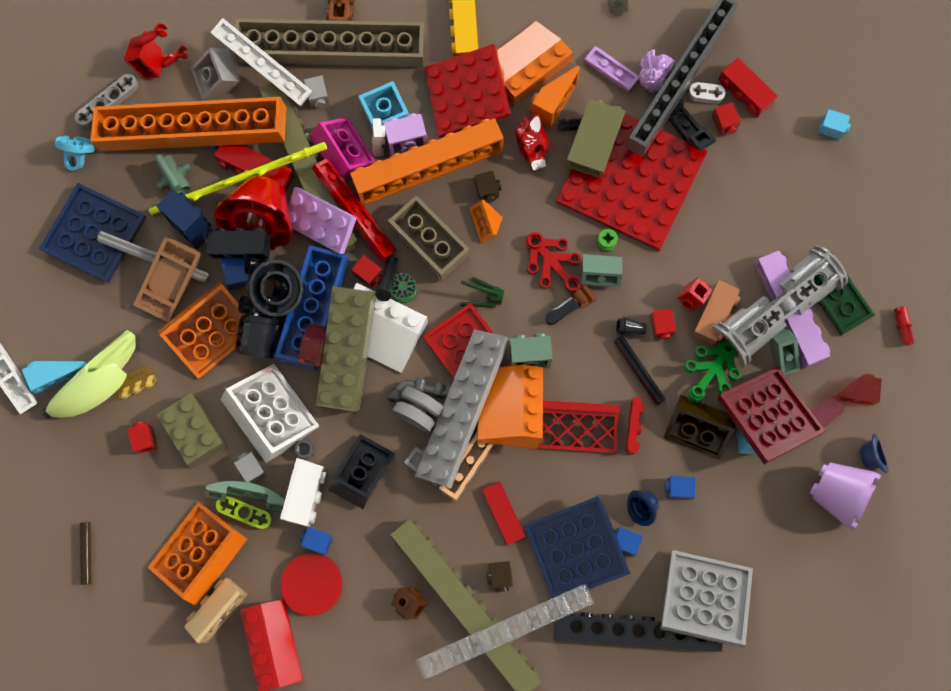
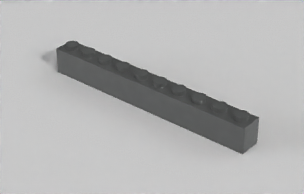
(681, 77)

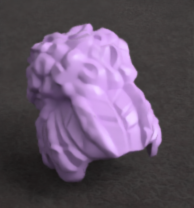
(655, 70)

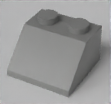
(215, 73)

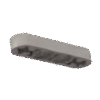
(104, 97)

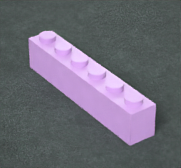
(811, 346)

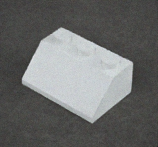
(303, 493)

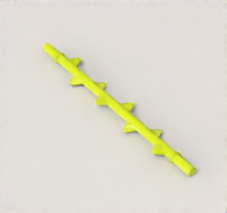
(250, 173)

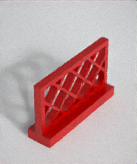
(582, 409)

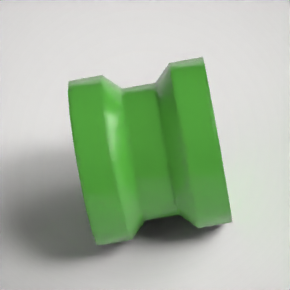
(607, 244)

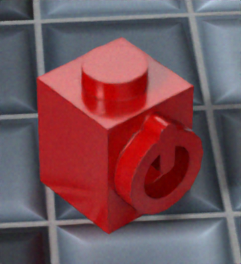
(694, 294)

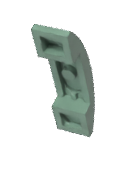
(220, 489)

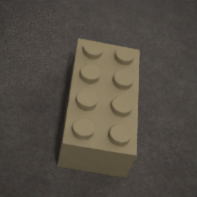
(429, 238)

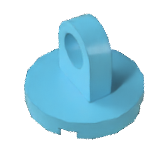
(74, 147)

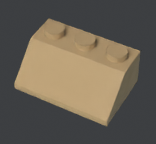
(214, 610)

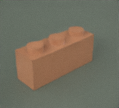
(716, 310)

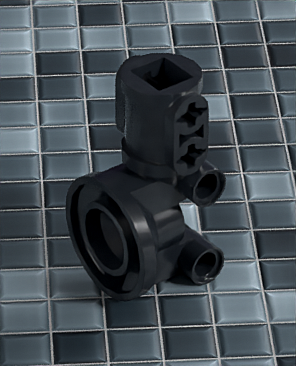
(260, 328)

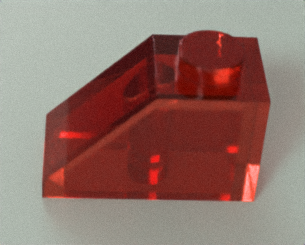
(312, 345)
(862, 390)

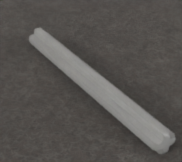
(140, 252)

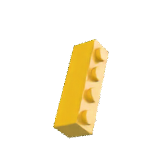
(464, 26)

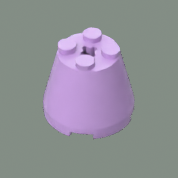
(845, 491)

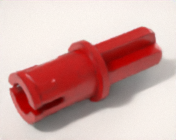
(904, 325)

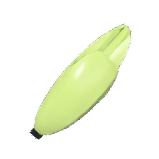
(94, 381)

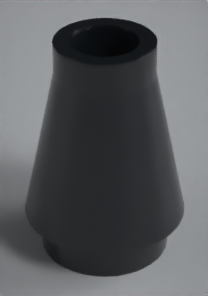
(627, 326)

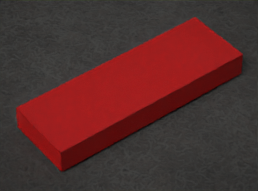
(503, 513)

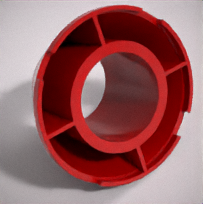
(257, 204)

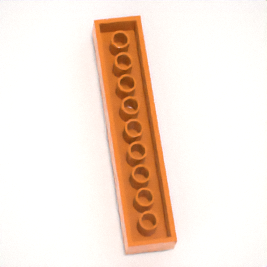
(189, 124)

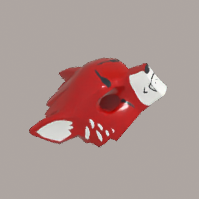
(532, 136)

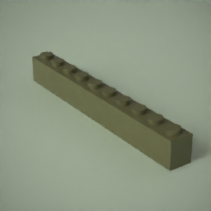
(296, 141)
(462, 604)

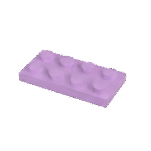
(320, 220)

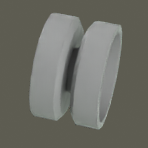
(417, 409)

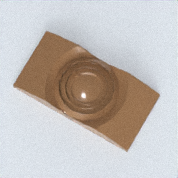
(167, 279)

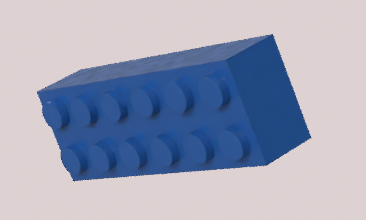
(319, 274)

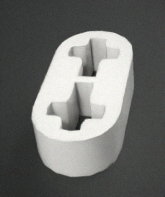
(706, 93)

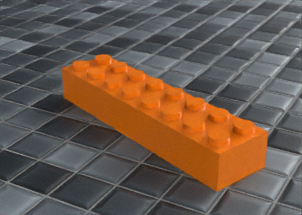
(427, 161)

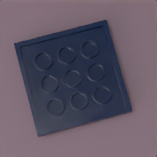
(78, 225)
(577, 547)

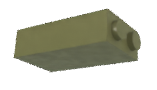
(595, 138)

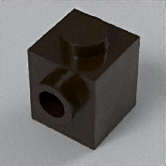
(487, 186)
(500, 576)

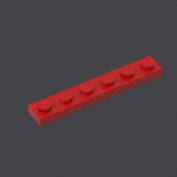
(351, 204)

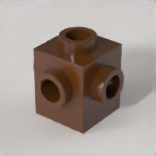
(409, 602)

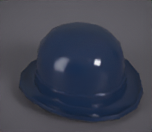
(873, 455)
(642, 507)

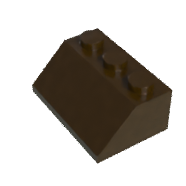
(700, 427)

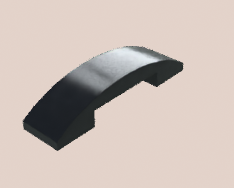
(689, 128)

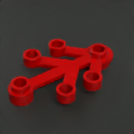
(551, 260)

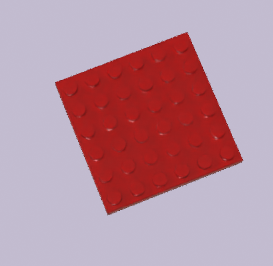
(636, 192)

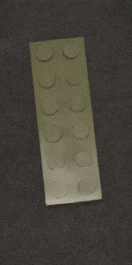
(346, 349)

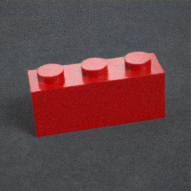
(747, 87)

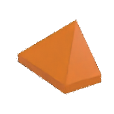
(485, 220)

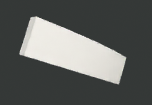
(14, 384)

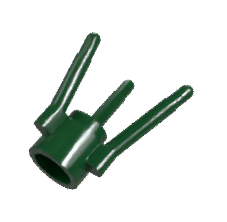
(494, 293)

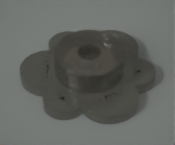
(618, 10)

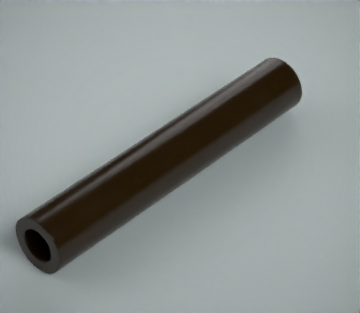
(85, 552)

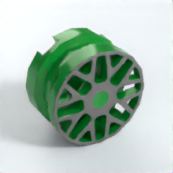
(403, 288)

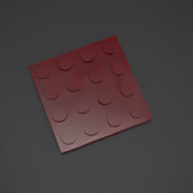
(771, 415)

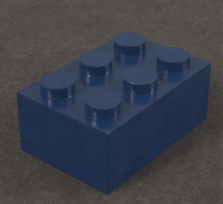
(185, 218)

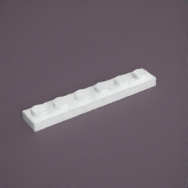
(261, 62)

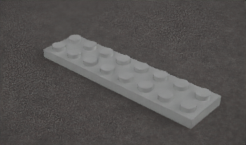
(462, 408)

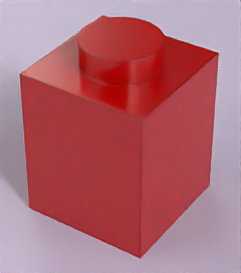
(726, 119)
(367, 272)
(662, 324)
(142, 437)

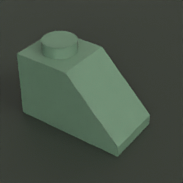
(785, 351)

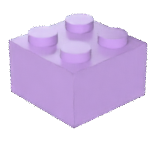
(405, 133)

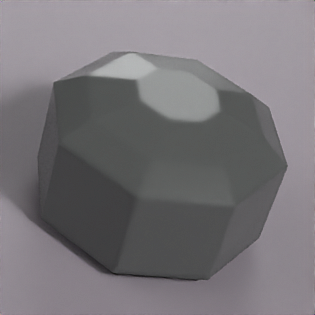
(304, 449)

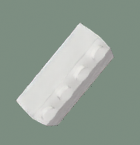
(393, 332)
(269, 412)

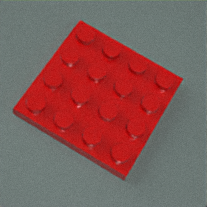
(467, 90)

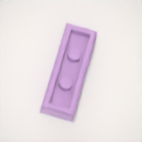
(611, 69)

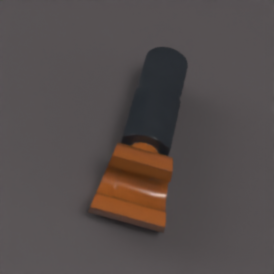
(582, 297)

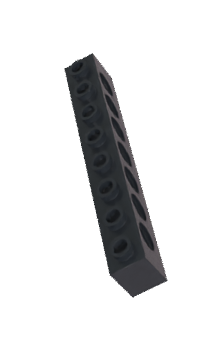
(564, 633)

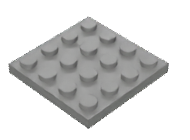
(707, 599)

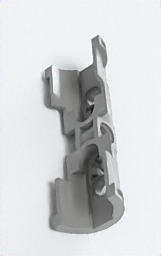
(740, 325)

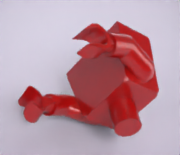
(146, 56)

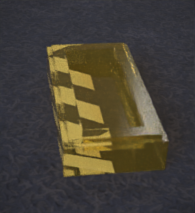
(137, 382)

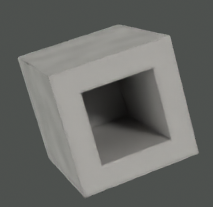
(319, 96)
(250, 467)

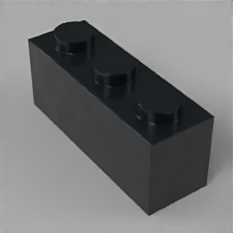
(238, 244)

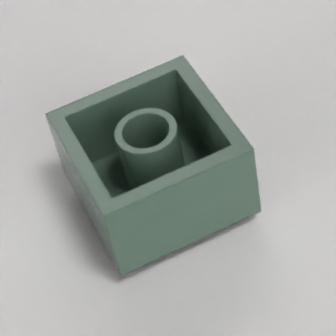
(531, 350)

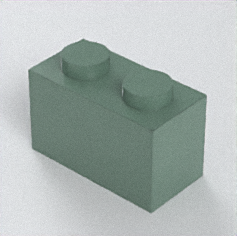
(601, 270)

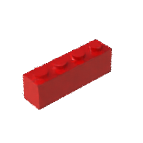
(243, 158)

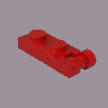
(634, 426)

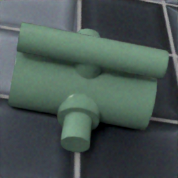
(172, 174)

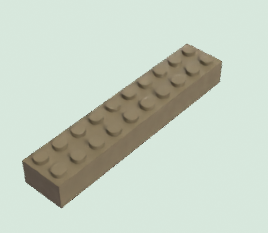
(336, 41)

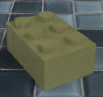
(191, 430)

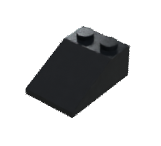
(361, 471)

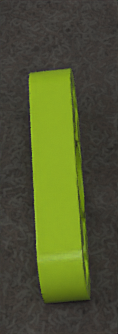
(228, 512)

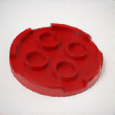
(311, 584)

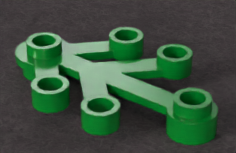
(713, 368)

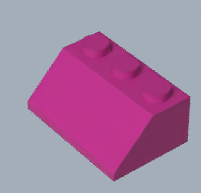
(342, 157)

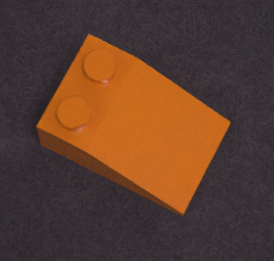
(554, 96)

